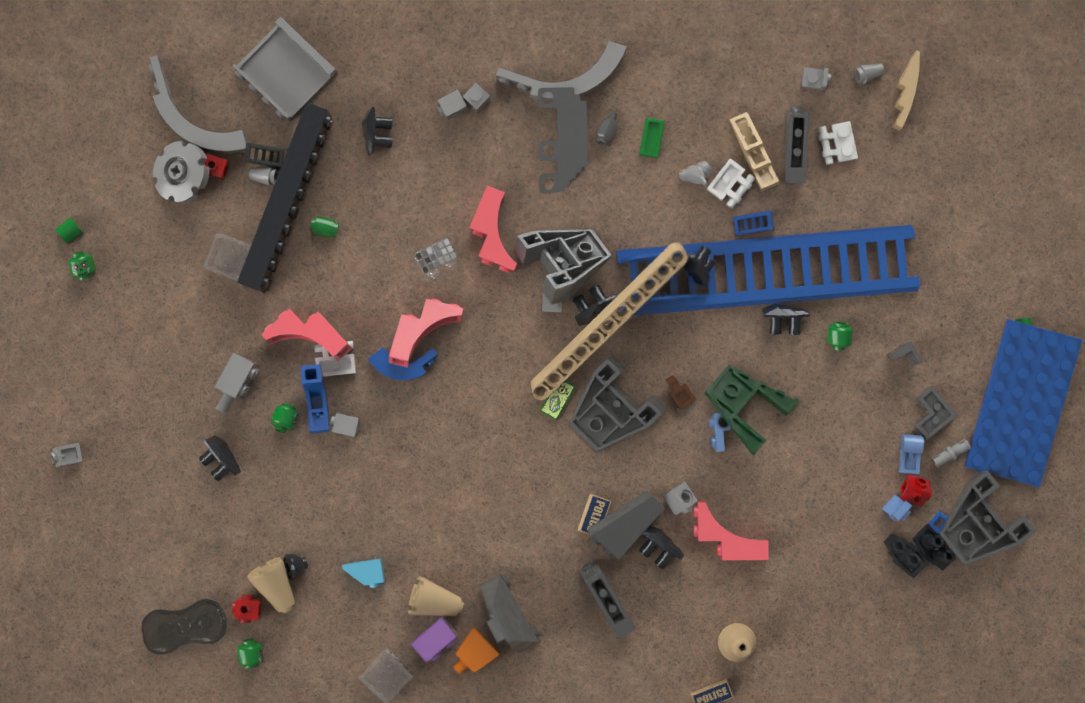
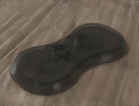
(168, 629)

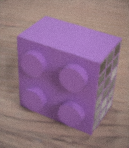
(435, 638)

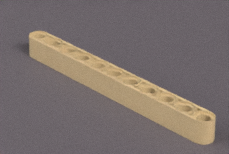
(609, 313)

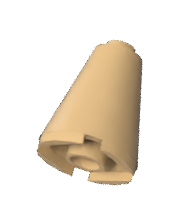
(273, 584)
(433, 600)
(732, 637)

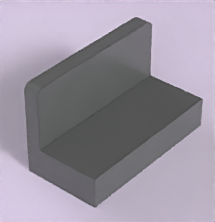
(908, 350)

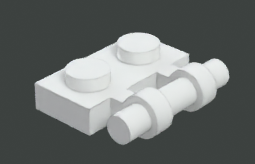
(843, 141)
(726, 179)
(331, 366)

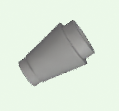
(866, 73)
(264, 175)

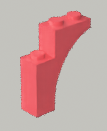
(486, 223)
(315, 329)
(413, 330)
(730, 546)

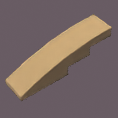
(908, 84)
(754, 151)

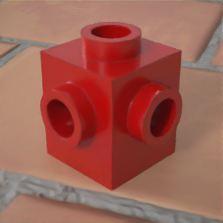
(915, 490)
(253, 606)

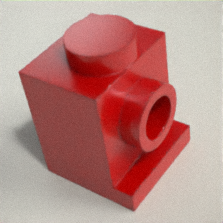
(221, 166)

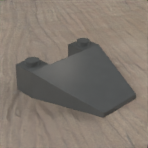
(568, 257)
(608, 412)
(975, 529)
(508, 614)

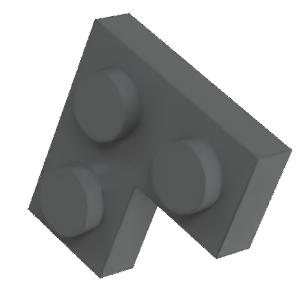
(938, 413)

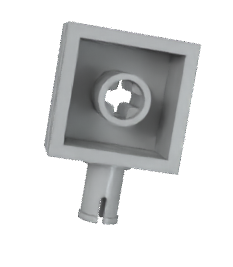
(235, 380)

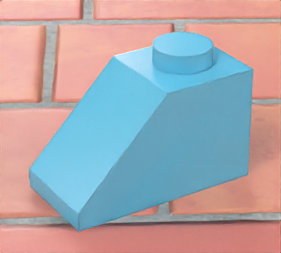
(367, 572)

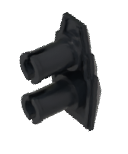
(369, 124)
(699, 267)
(777, 312)
(589, 313)
(219, 449)
(657, 537)
(932, 547)
(905, 555)

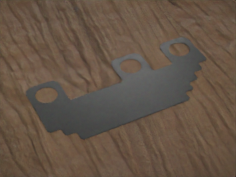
(572, 137)

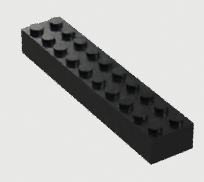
(285, 198)

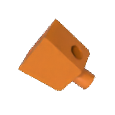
(474, 652)

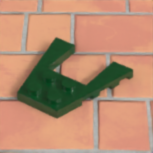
(732, 392)

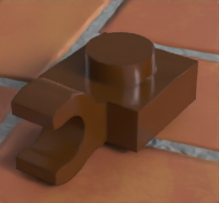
(681, 395)

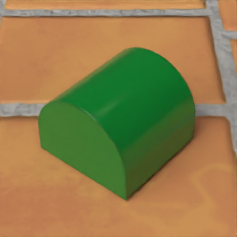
(69, 230)

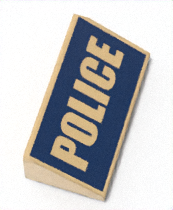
(595, 510)
(713, 694)

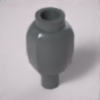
(607, 129)

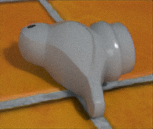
(696, 173)

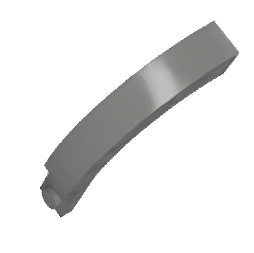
(582, 85)
(211, 141)

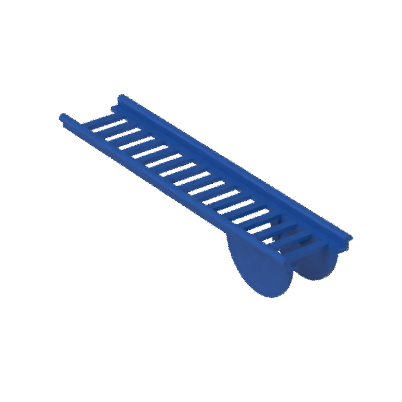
(808, 292)

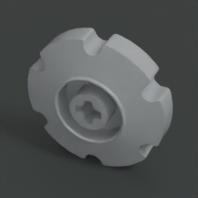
(181, 172)

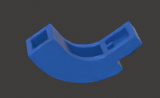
(415, 370)
(316, 397)

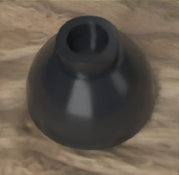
(294, 565)

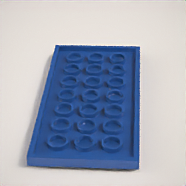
(1023, 402)

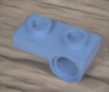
(718, 440)
(910, 453)
(897, 509)

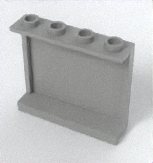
(285, 70)

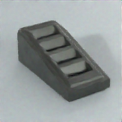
(279, 159)

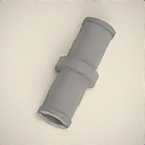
(951, 453)

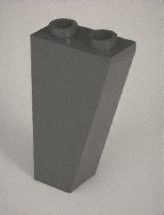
(795, 144)
(626, 524)
(607, 599)

